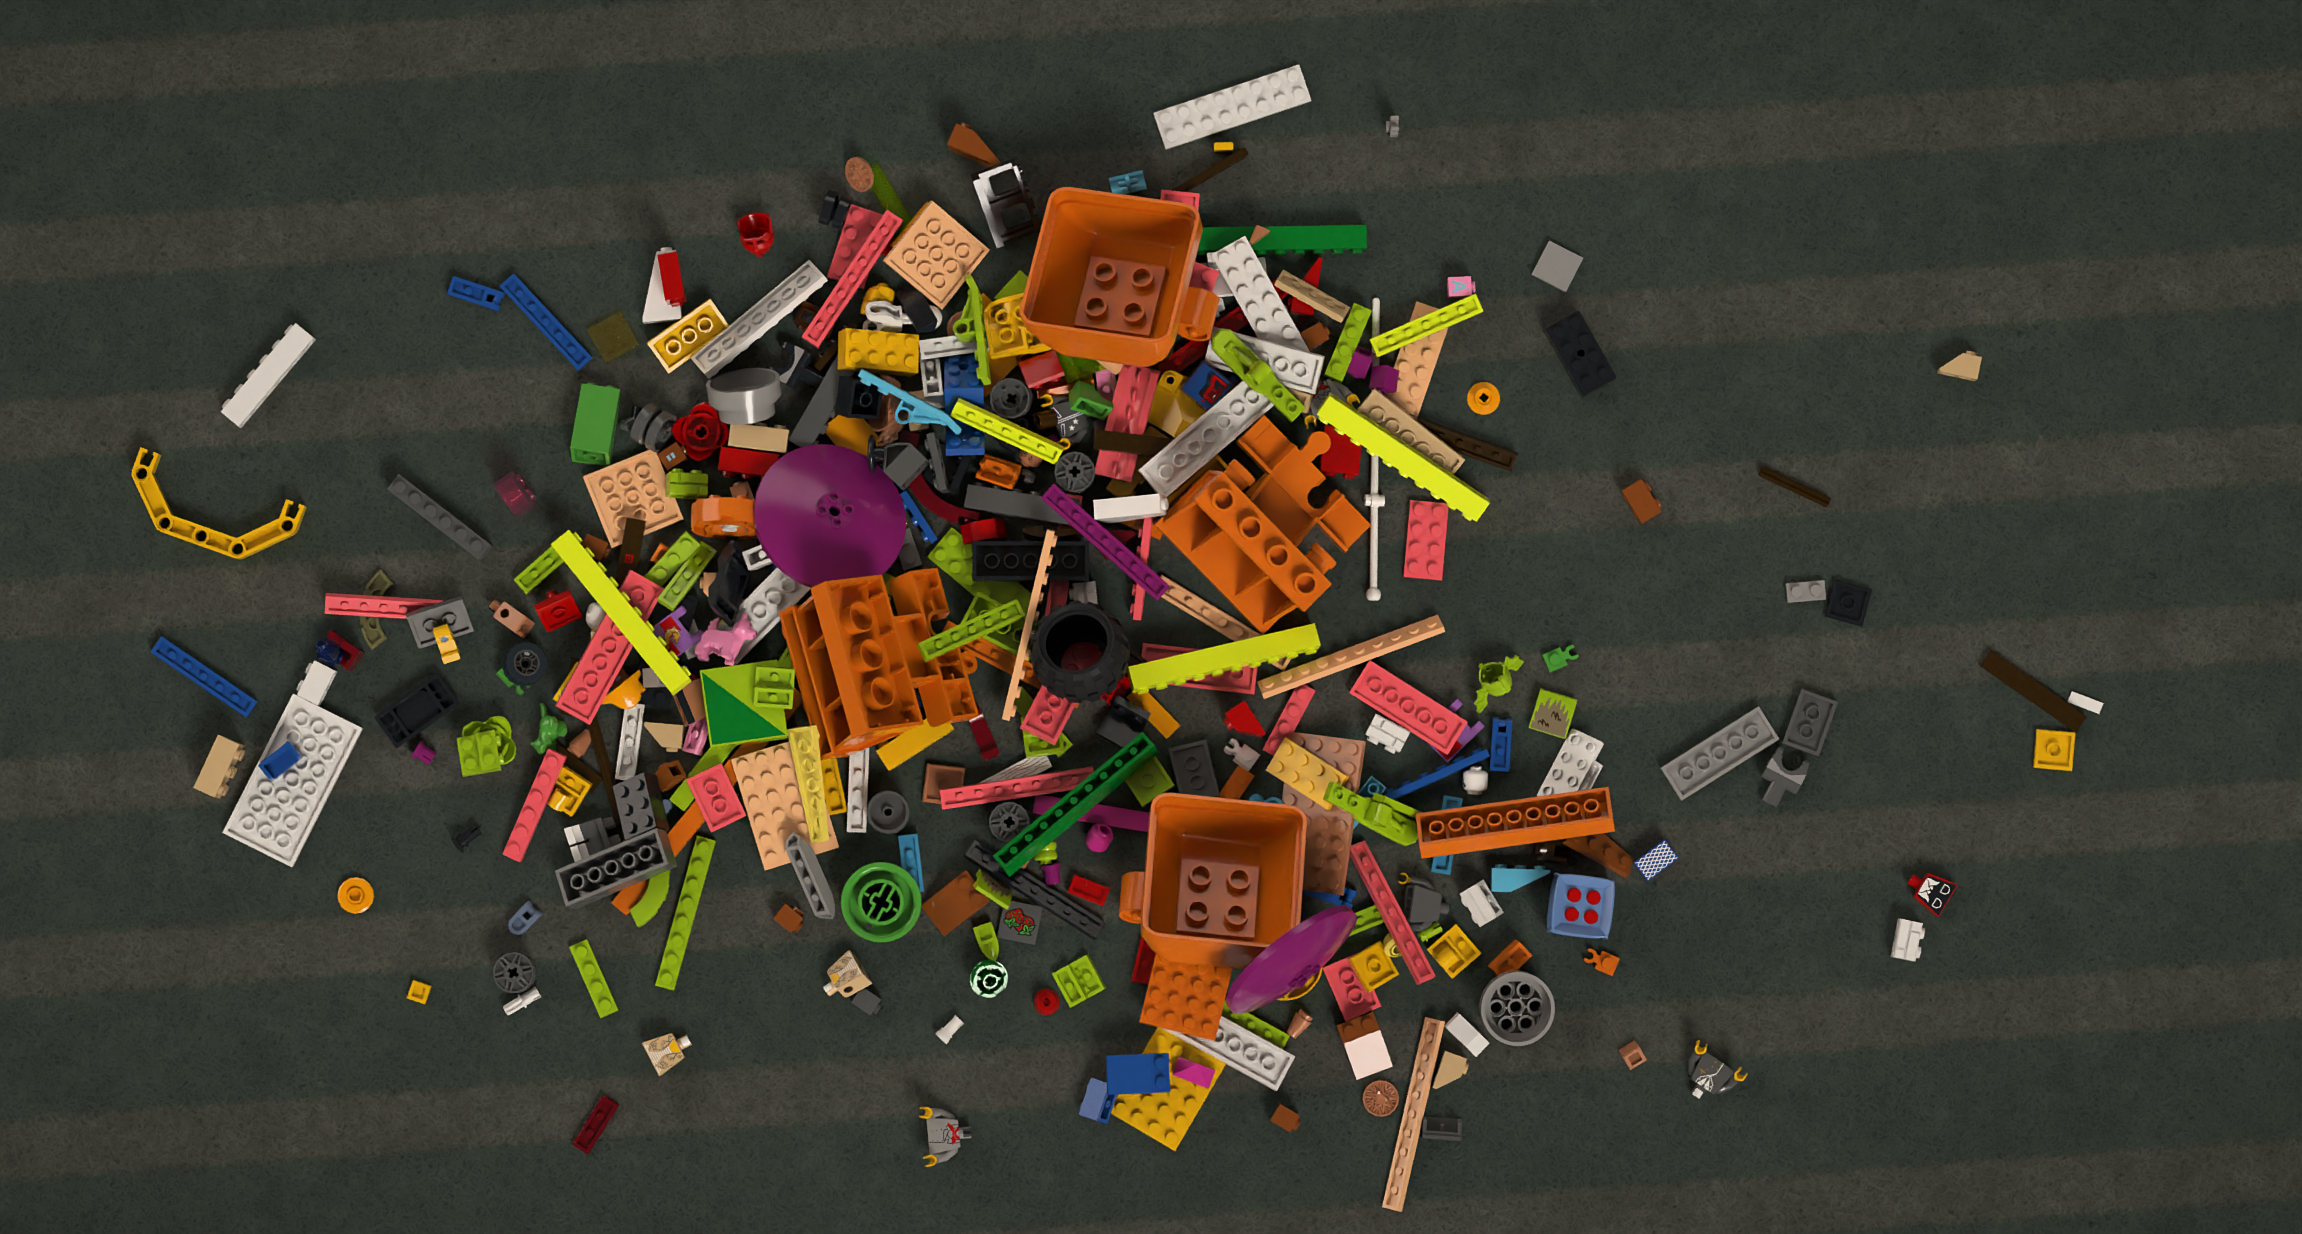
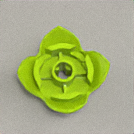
(501, 727)

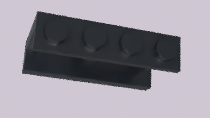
(994, 204)

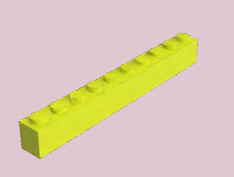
(1403, 457)
(621, 613)
(1223, 658)

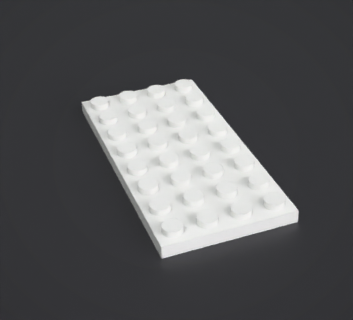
(282, 812)

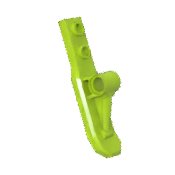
(973, 321)
(1255, 372)
(1373, 814)

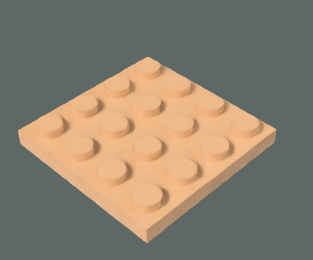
(936, 255)
(634, 491)

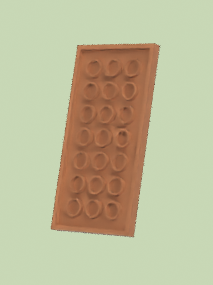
(1327, 830)

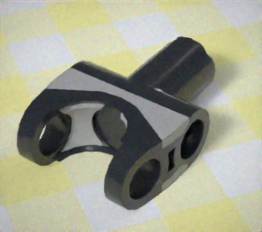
(798, 368)

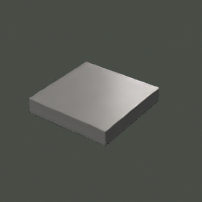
(1557, 266)

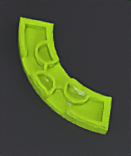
(652, 900)

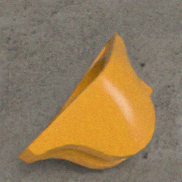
(627, 694)

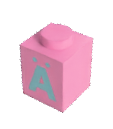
(1460, 287)

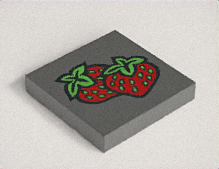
(1020, 922)

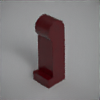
(983, 737)

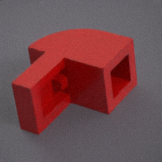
(983, 530)

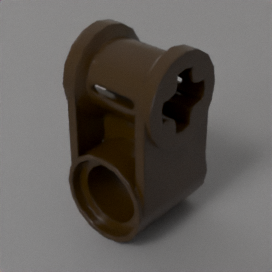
(1043, 420)

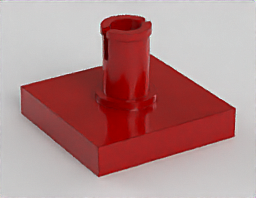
(557, 610)

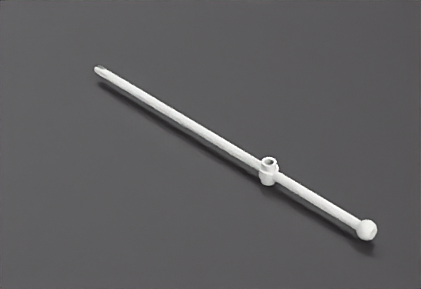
(1373, 499)

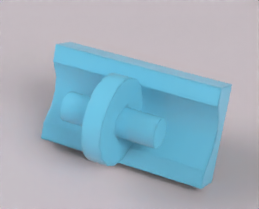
(1128, 183)

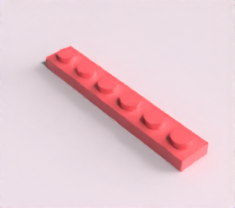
(1143, 553)
(374, 605)
(534, 805)

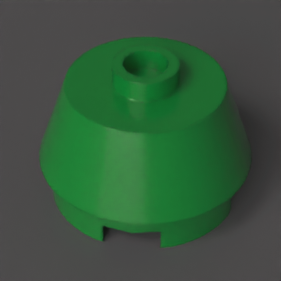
(988, 978)

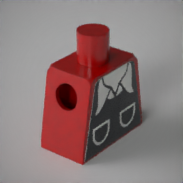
(1932, 892)

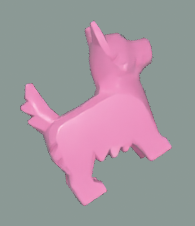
(725, 643)

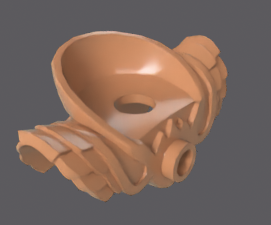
(887, 423)

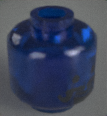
(329, 652)

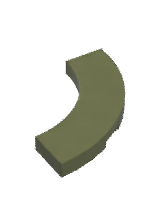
(371, 625)

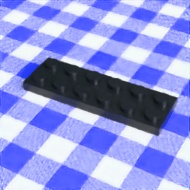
(661, 696)

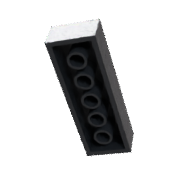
(1020, 560)

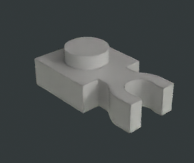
(1392, 126)

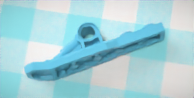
(918, 410)

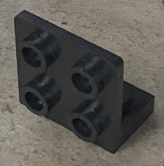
(955, 466)
(1123, 722)

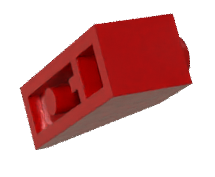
(1312, 278)

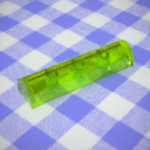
(888, 197)

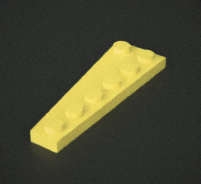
(807, 763)

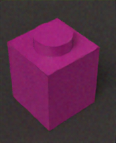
(1360, 362)
(1384, 379)

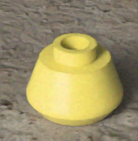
(1390, 947)

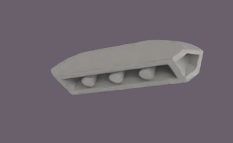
(810, 876)

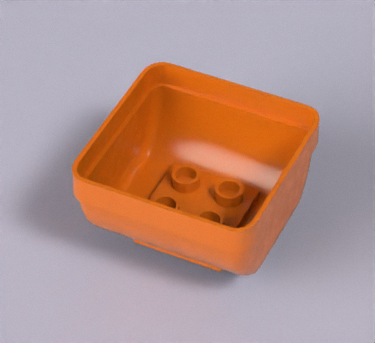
(1116, 278)
(1217, 879)

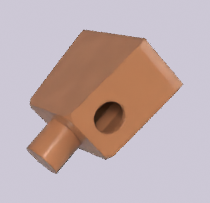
(515, 621)

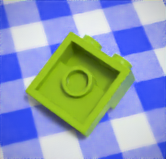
(480, 753)

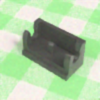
(1441, 1128)

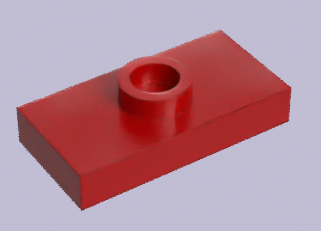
(1088, 890)

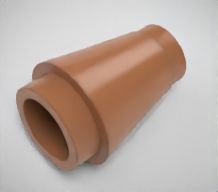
(580, 744)
(1299, 1023)

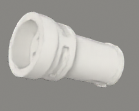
(947, 1032)

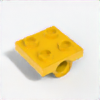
(568, 791)
(1453, 951)

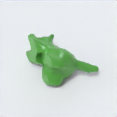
(549, 731)

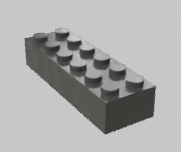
(616, 868)

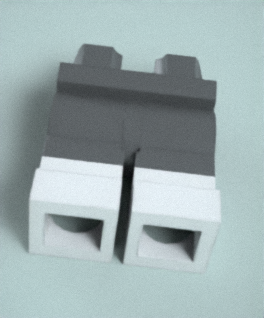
(596, 833)

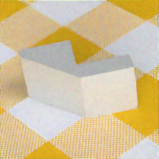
(1466, 1034)

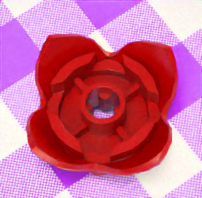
(686, 430)

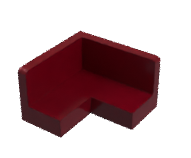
(352, 654)

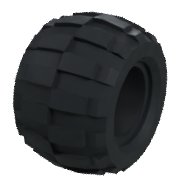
(1072, 625)

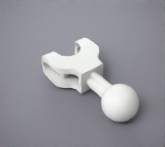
(890, 317)

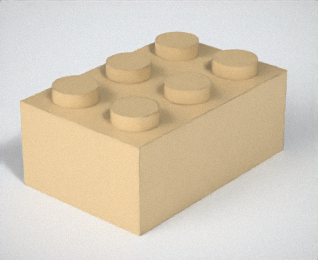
(760, 438)
(219, 767)

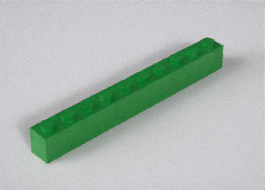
(1289, 239)
(1075, 804)

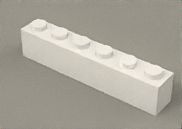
(267, 375)

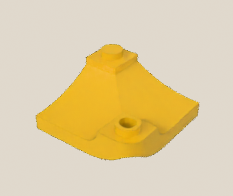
(1006, 330)
(1171, 408)

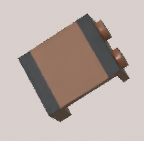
(691, 702)

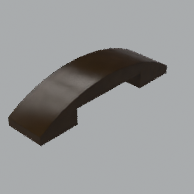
(1037, 534)

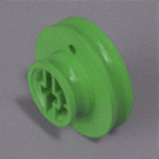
(858, 890)

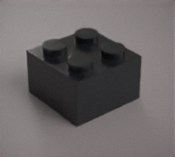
(857, 399)

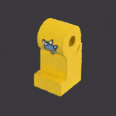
(446, 643)

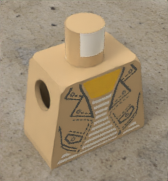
(847, 976)
(666, 1051)

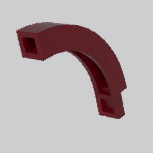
(929, 498)

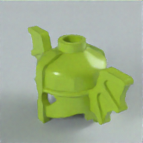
(1495, 680)

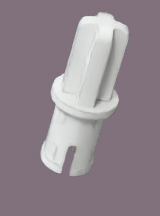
(522, 1001)

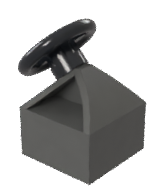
(900, 460)

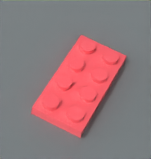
(856, 230)
(1426, 540)

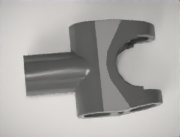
(1781, 778)

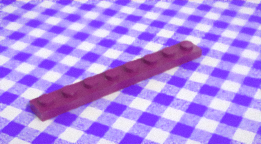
(1105, 542)

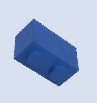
(1097, 1103)

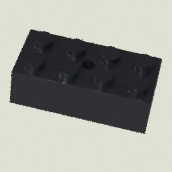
(1585, 372)

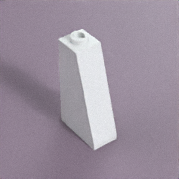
(656, 308)
(1130, 508)

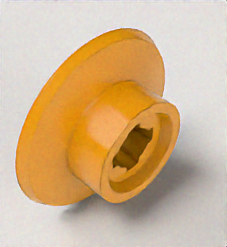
(1477, 404)

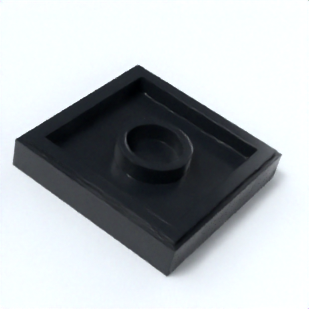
(1848, 603)

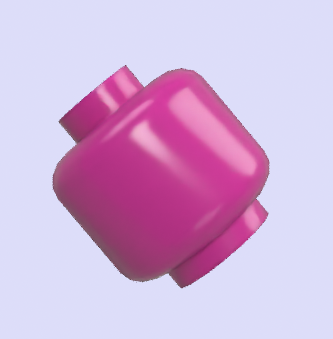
(1099, 837)

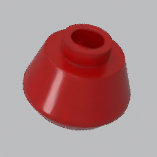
(1053, 1002)

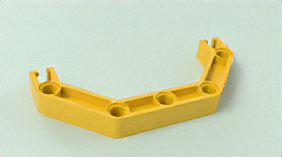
(188, 531)

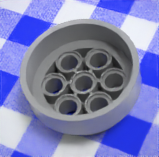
(744, 395)
(1539, 1019)

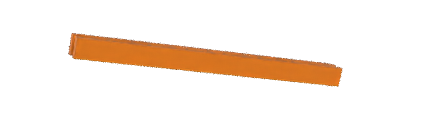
(693, 819)

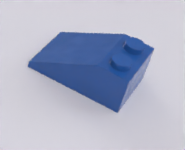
(1137, 1073)

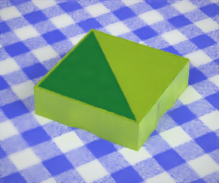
(730, 708)

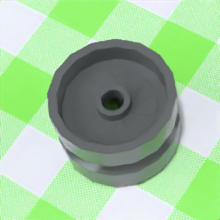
(653, 427)
(892, 823)

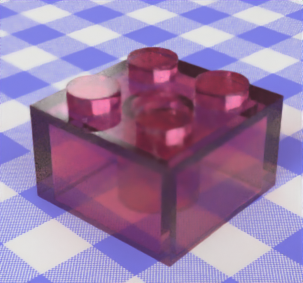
(515, 495)

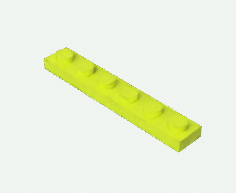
(1426, 325)
(1007, 431)

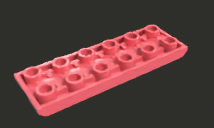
(1130, 415)

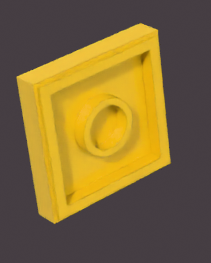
(2054, 750)
(1373, 966)

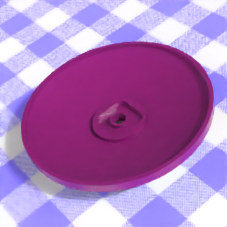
(802, 534)
(1291, 959)

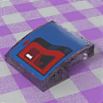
(1206, 386)

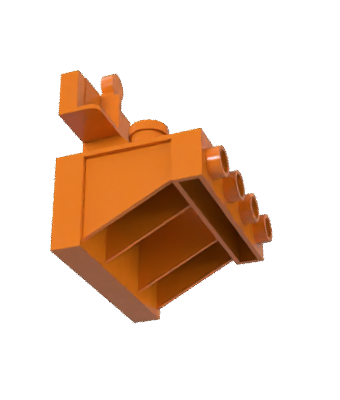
(1252, 538)
(863, 662)

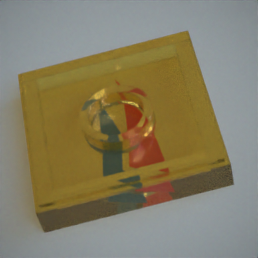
(613, 337)

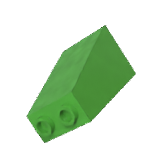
(595, 424)

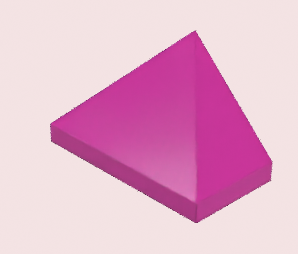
(1193, 1072)

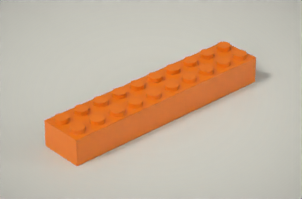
(1515, 822)

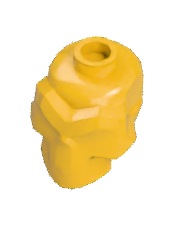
(877, 293)

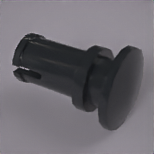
(464, 839)

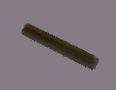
(1794, 486)

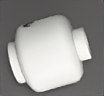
(1475, 780)

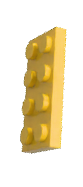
(1304, 771)

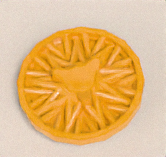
(355, 895)

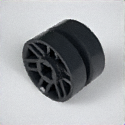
(835, 210)

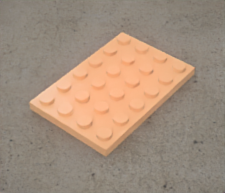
(775, 803)

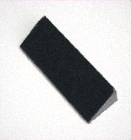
(917, 309)

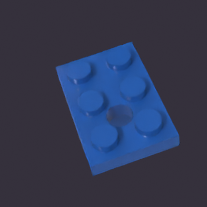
(963, 383)

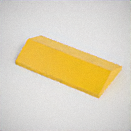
(688, 335)

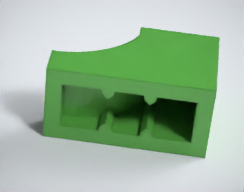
(1088, 401)

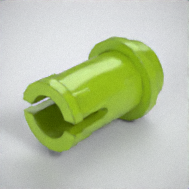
(1429, 932)

